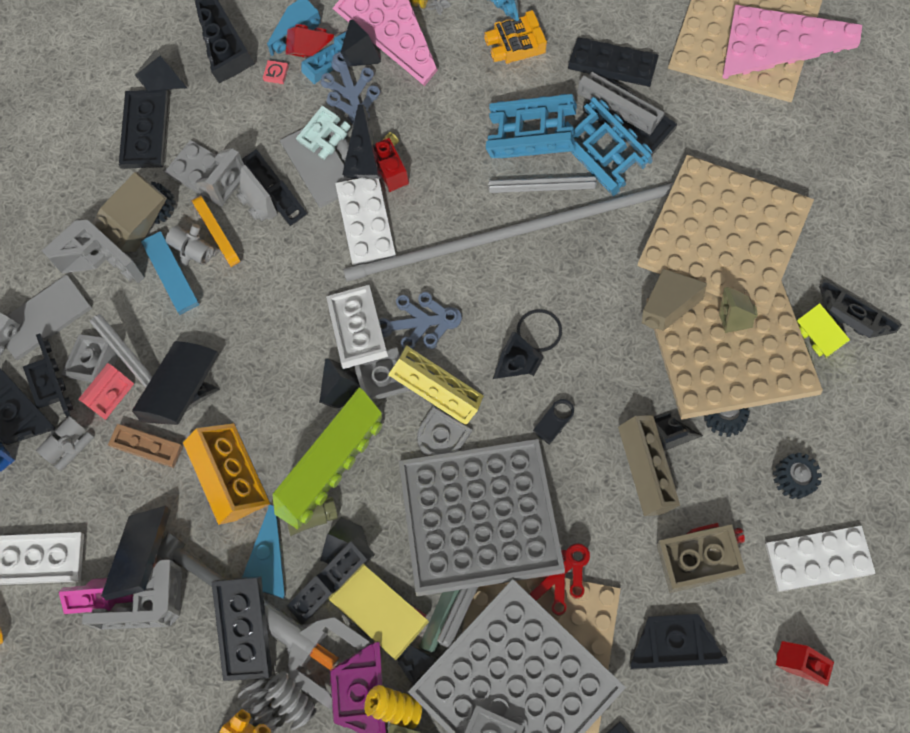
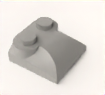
(255, 196)
(88, 358)
(375, 380)

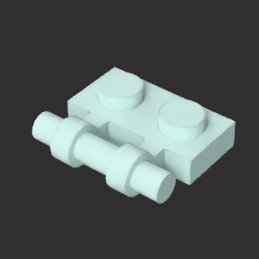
(319, 128)

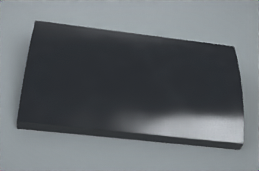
(175, 383)

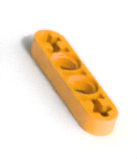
(215, 231)

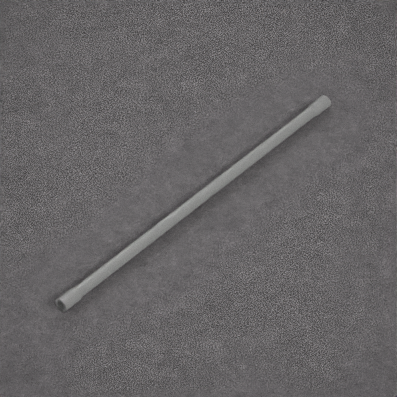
(363, 270)

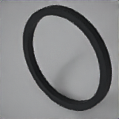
(546, 312)

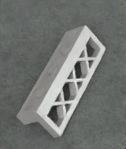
(621, 104)

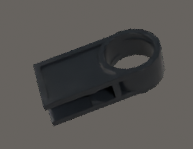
(551, 425)

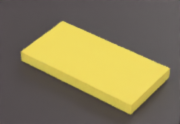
(379, 612)

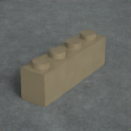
(648, 465)

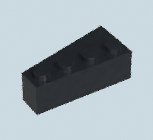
(224, 46)

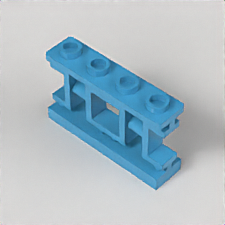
(617, 133)
(536, 141)

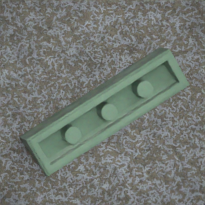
(437, 621)

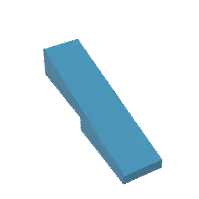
(320, 63)
(170, 273)

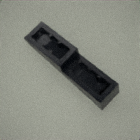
(280, 195)
(330, 580)

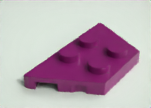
(351, 684)

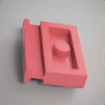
(106, 391)

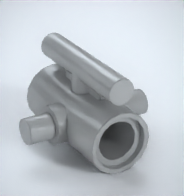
(191, 245)
(64, 443)

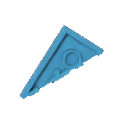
(266, 557)

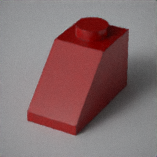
(804, 662)

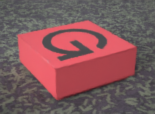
(275, 72)

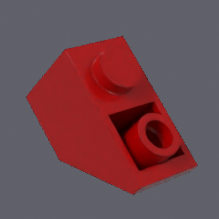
(306, 42)
(390, 165)

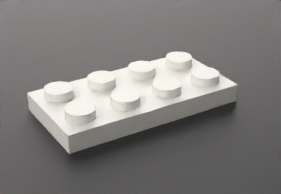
(365, 220)
(356, 326)
(41, 558)
(819, 558)

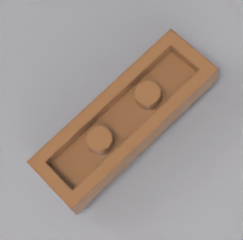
(145, 445)

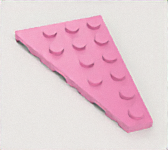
(394, 31)
(770, 38)

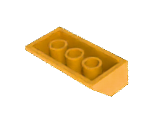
(225, 472)

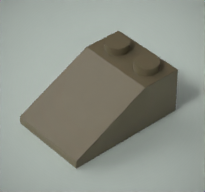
(130, 213)
(700, 558)

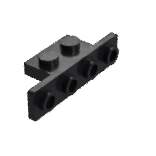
(44, 382)

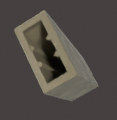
(672, 299)

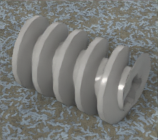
(290, 699)
(259, 705)

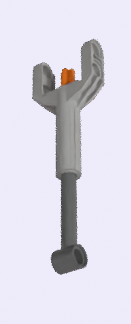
(301, 640)

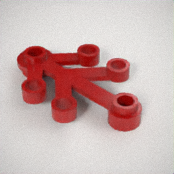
(559, 579)

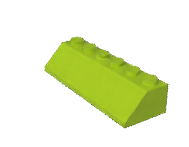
(327, 460)

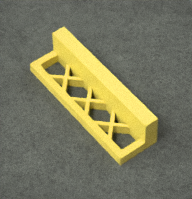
(435, 387)

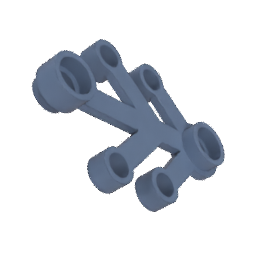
(349, 91)
(422, 321)

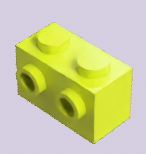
(822, 331)

